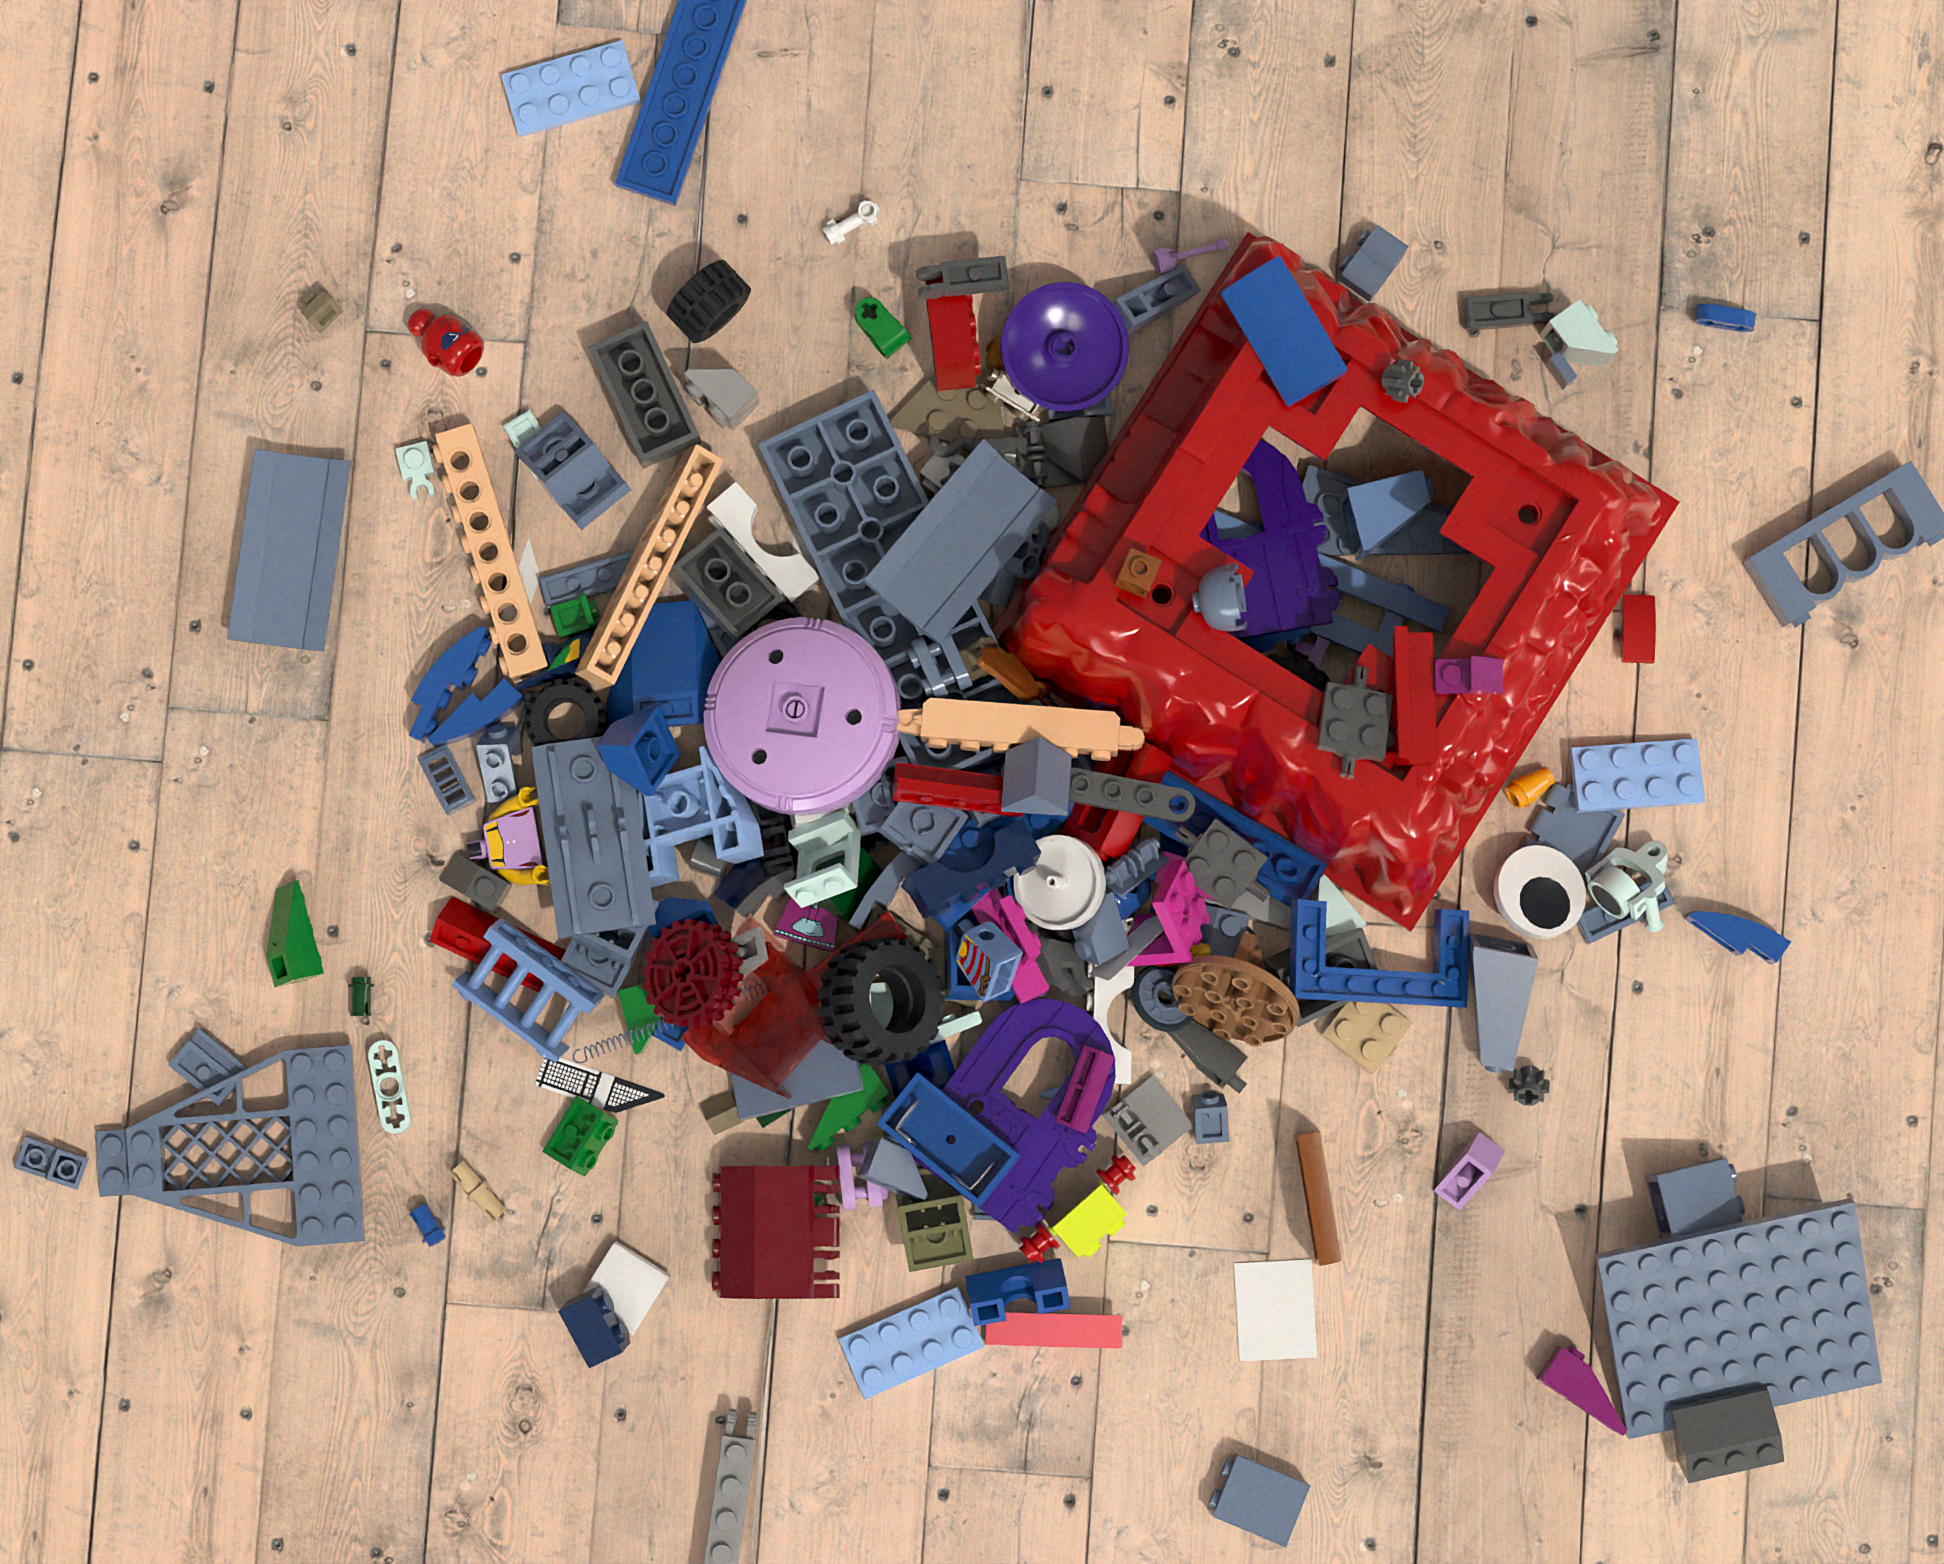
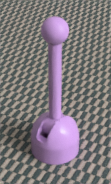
(1166, 259)

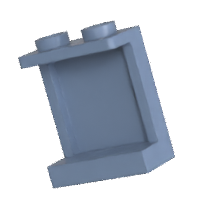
(1258, 1499)

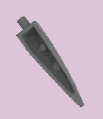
(1211, 1054)

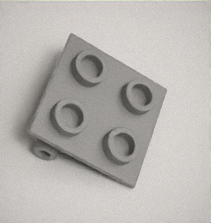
(1148, 1120)

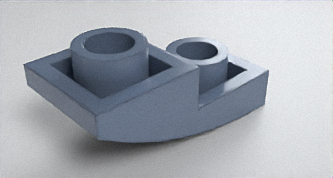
(51, 1163)

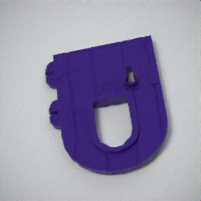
(1288, 581)
(1041, 1141)

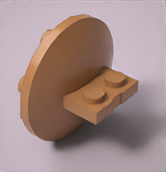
(1236, 996)

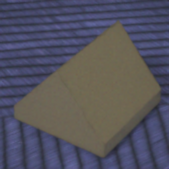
(721, 1113)

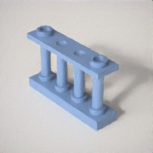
(555, 977)

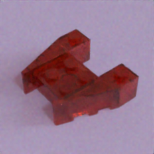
(774, 1032)

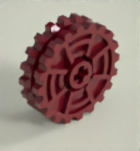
(692, 973)

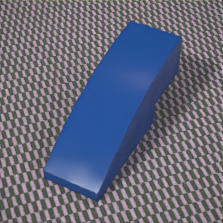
(476, 715)
(1740, 934)

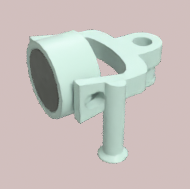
(1618, 892)

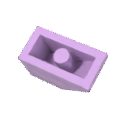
(1469, 1171)

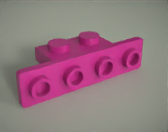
(1010, 920)

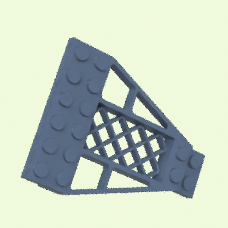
(321, 1138)

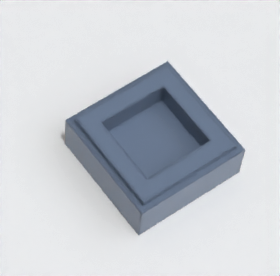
(1561, 370)

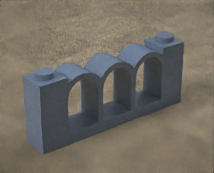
(1910, 501)

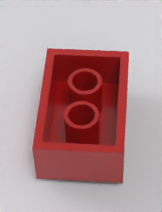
(953, 340)

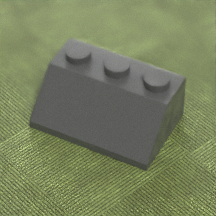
(1726, 1434)

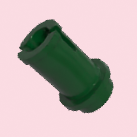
(360, 996)

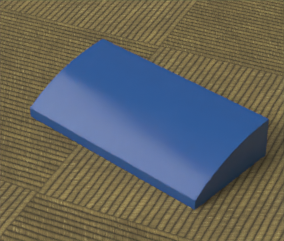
(1284, 331)

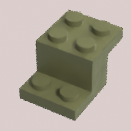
(935, 1228)

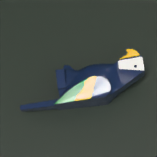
(562, 660)

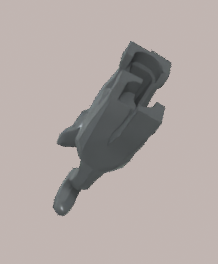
(1005, 446)
(1061, 962)

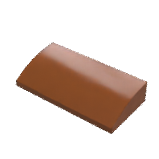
(1318, 1198)

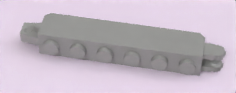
(731, 1492)

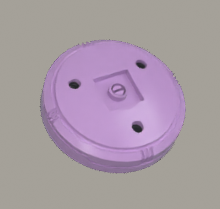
(802, 716)

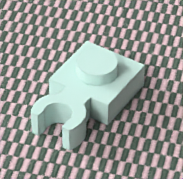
(415, 465)

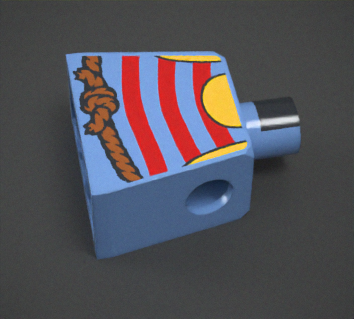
(987, 958)

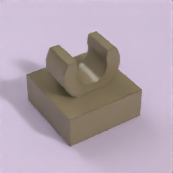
(320, 310)

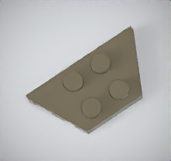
(950, 414)

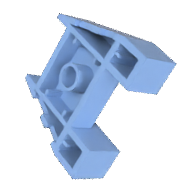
(692, 807)

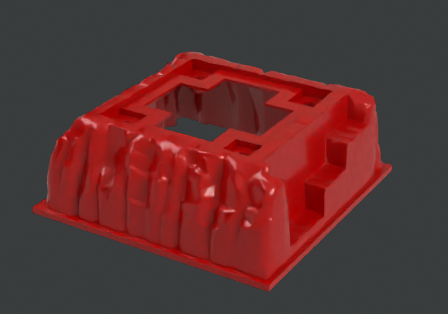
(1244, 721)

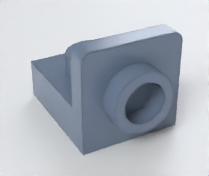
(1210, 1117)

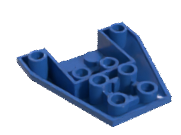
(667, 667)

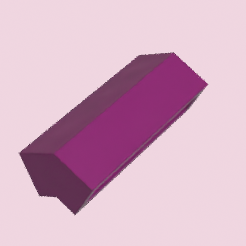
(1085, 1089)

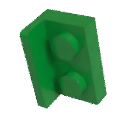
(580, 1136)

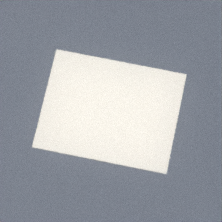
(1275, 1310)

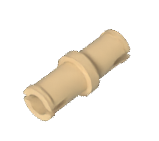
(477, 1191)

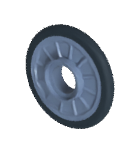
(1146, 1002)

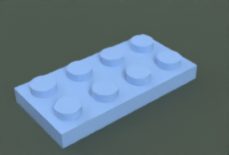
(570, 88)
(1636, 775)
(911, 1342)

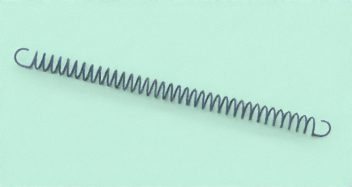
(647, 1028)

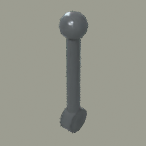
(528, 698)

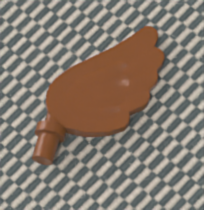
(1012, 674)

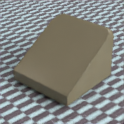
(970, 654)

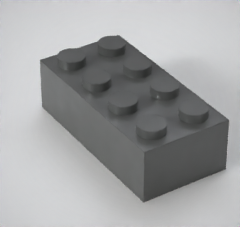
(645, 394)

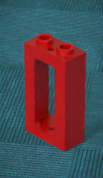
(1117, 827)

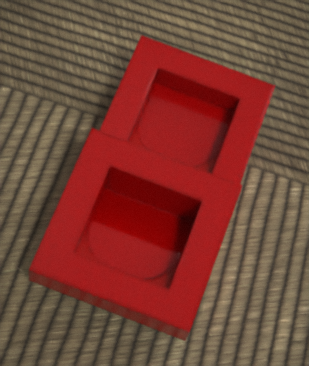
(1638, 629)

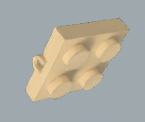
(1366, 1032)

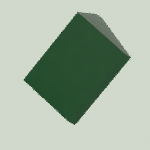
(846, 903)

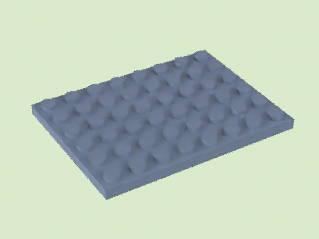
(1739, 1312)

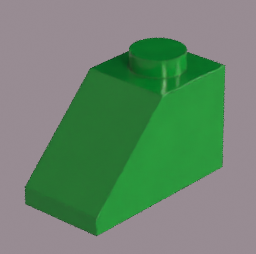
(636, 1014)

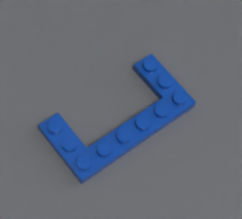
(1314, 981)

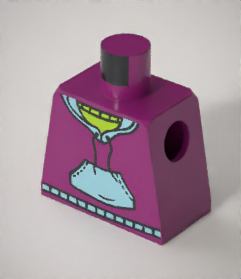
(808, 926)

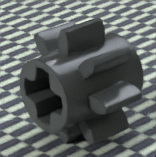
(1402, 380)
(1529, 1085)

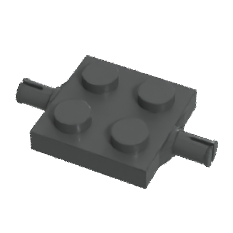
(1354, 722)
(1223, 863)

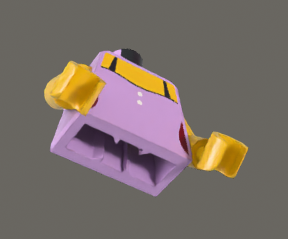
(513, 841)

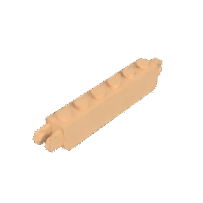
(1010, 725)

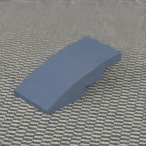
(884, 888)

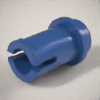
(427, 1225)

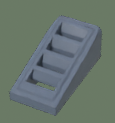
(459, 802)

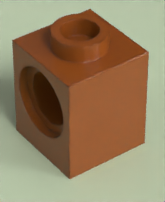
(1138, 572)

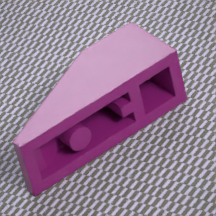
(1577, 1383)

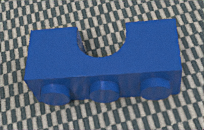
(995, 1289)

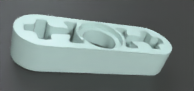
(393, 1061)

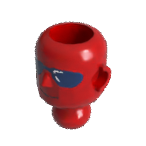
(447, 342)

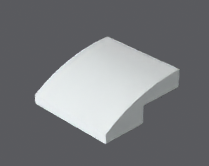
(630, 1283)

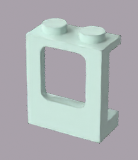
(819, 843)

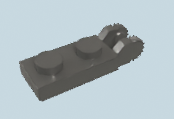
(964, 277)
(1505, 310)

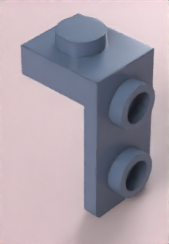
(497, 763)

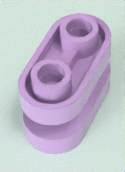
(849, 1192)

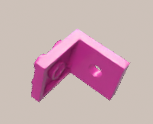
(1181, 915)

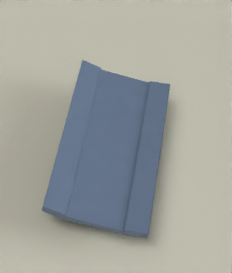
(959, 542)
(289, 550)
(591, 841)

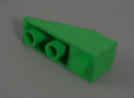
(291, 941)
(846, 1109)

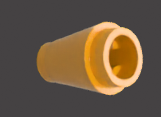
(1529, 787)

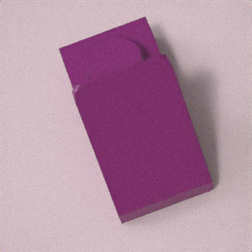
(1469, 676)

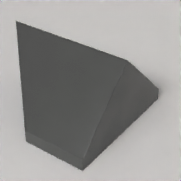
(1076, 443)

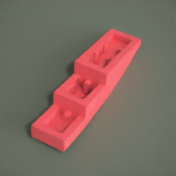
(1056, 1330)

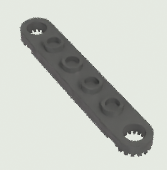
(1126, 795)

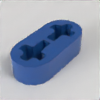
(1725, 317)

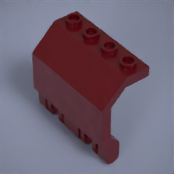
(771, 1232)

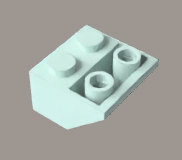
(1580, 336)

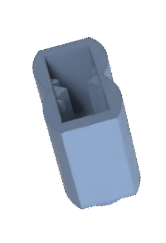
(1372, 263)

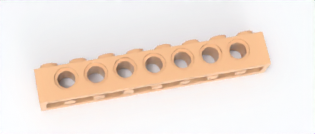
(465, 442)
(649, 566)

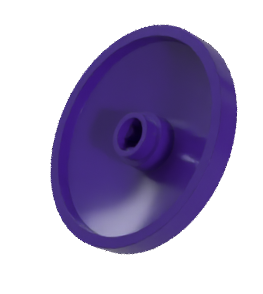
(1064, 346)

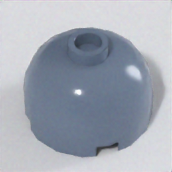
(1221, 598)

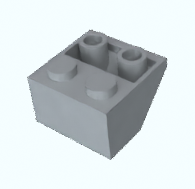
(724, 392)

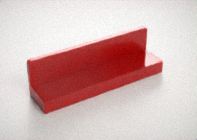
(1414, 697)
(949, 788)
(462, 930)

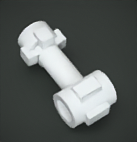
(866, 215)

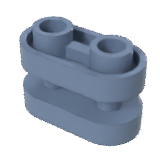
(934, 683)

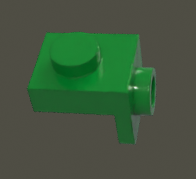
(575, 616)

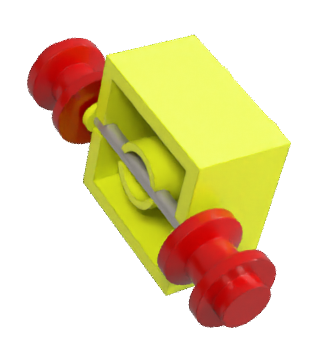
(1088, 1219)

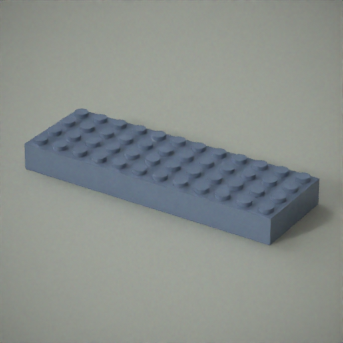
(850, 505)

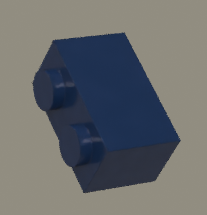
(595, 1326)

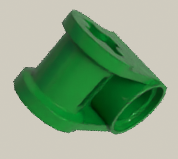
(885, 330)

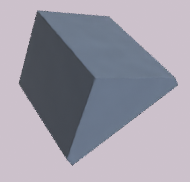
(1036, 779)

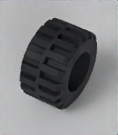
(708, 301)
(559, 693)

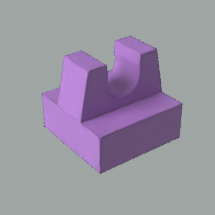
(1311, 652)

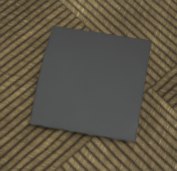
(773, 888)

